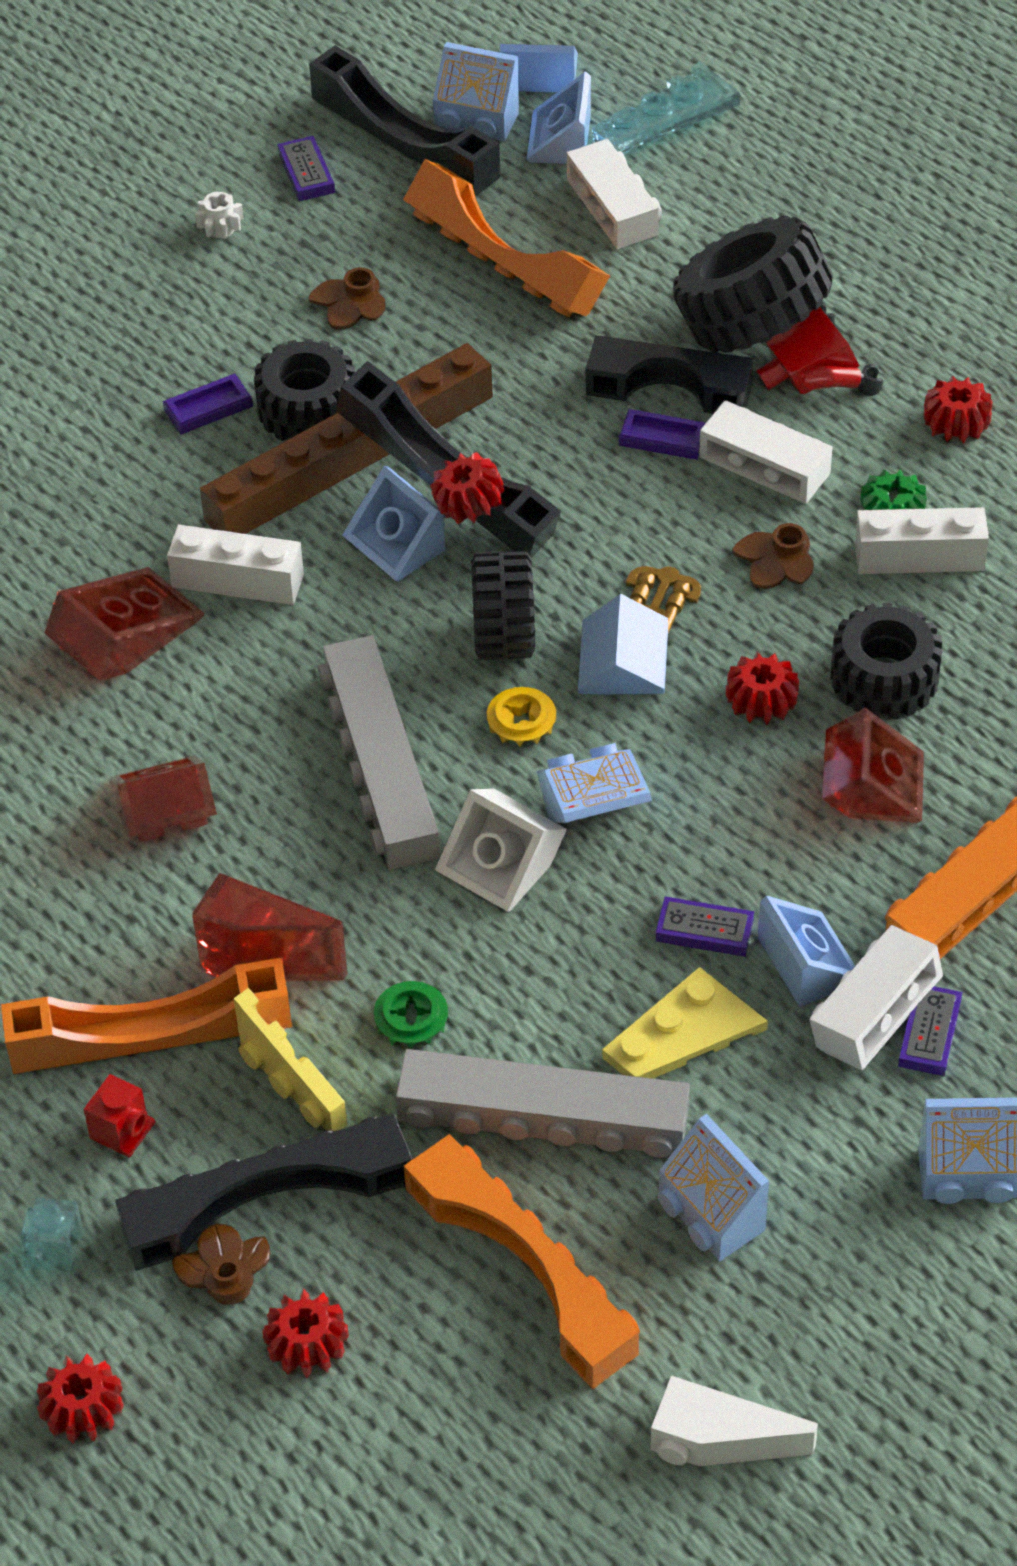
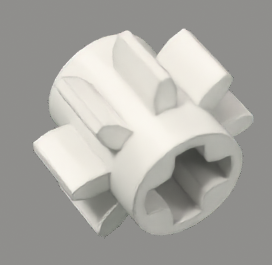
(219, 215)

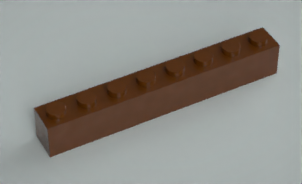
(337, 448)

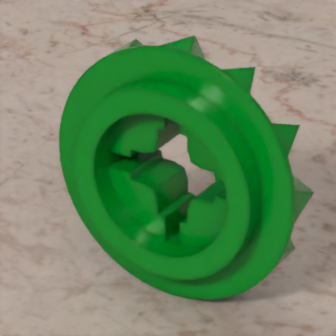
(877, 490)
(393, 1006)

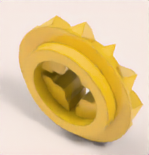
(517, 702)

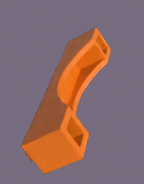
(559, 275)
(62, 1033)
(459, 1192)

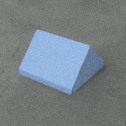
(543, 66)
(561, 123)
(396, 526)
(623, 650)
(802, 949)

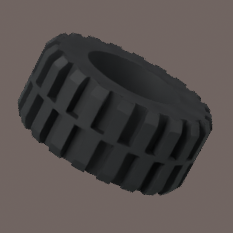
(752, 284)

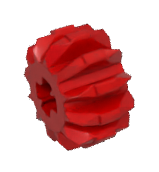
(957, 409)
(467, 488)
(762, 687)
(293, 1348)
(100, 1400)

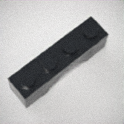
(624, 366)

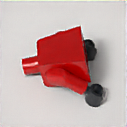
(816, 358)

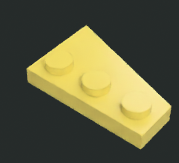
(681, 1026)
(270, 1050)

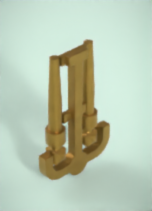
(643, 580)

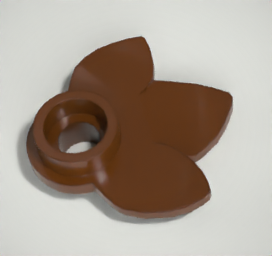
(350, 298)
(775, 559)
(223, 1263)

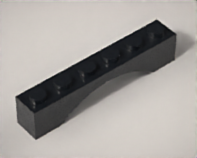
(352, 92)
(388, 418)
(172, 1216)

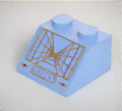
(477, 90)
(591, 785)
(969, 1149)
(714, 1190)

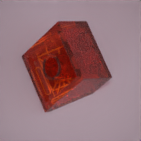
(872, 771)
(164, 797)

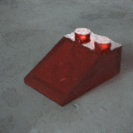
(119, 621)
(250, 925)

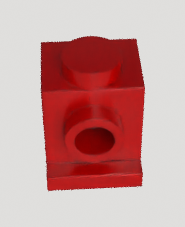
(118, 1116)

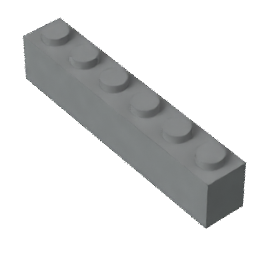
(380, 752)
(542, 1102)

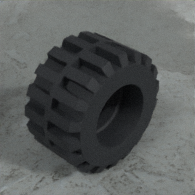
(299, 385)
(503, 605)
(881, 685)

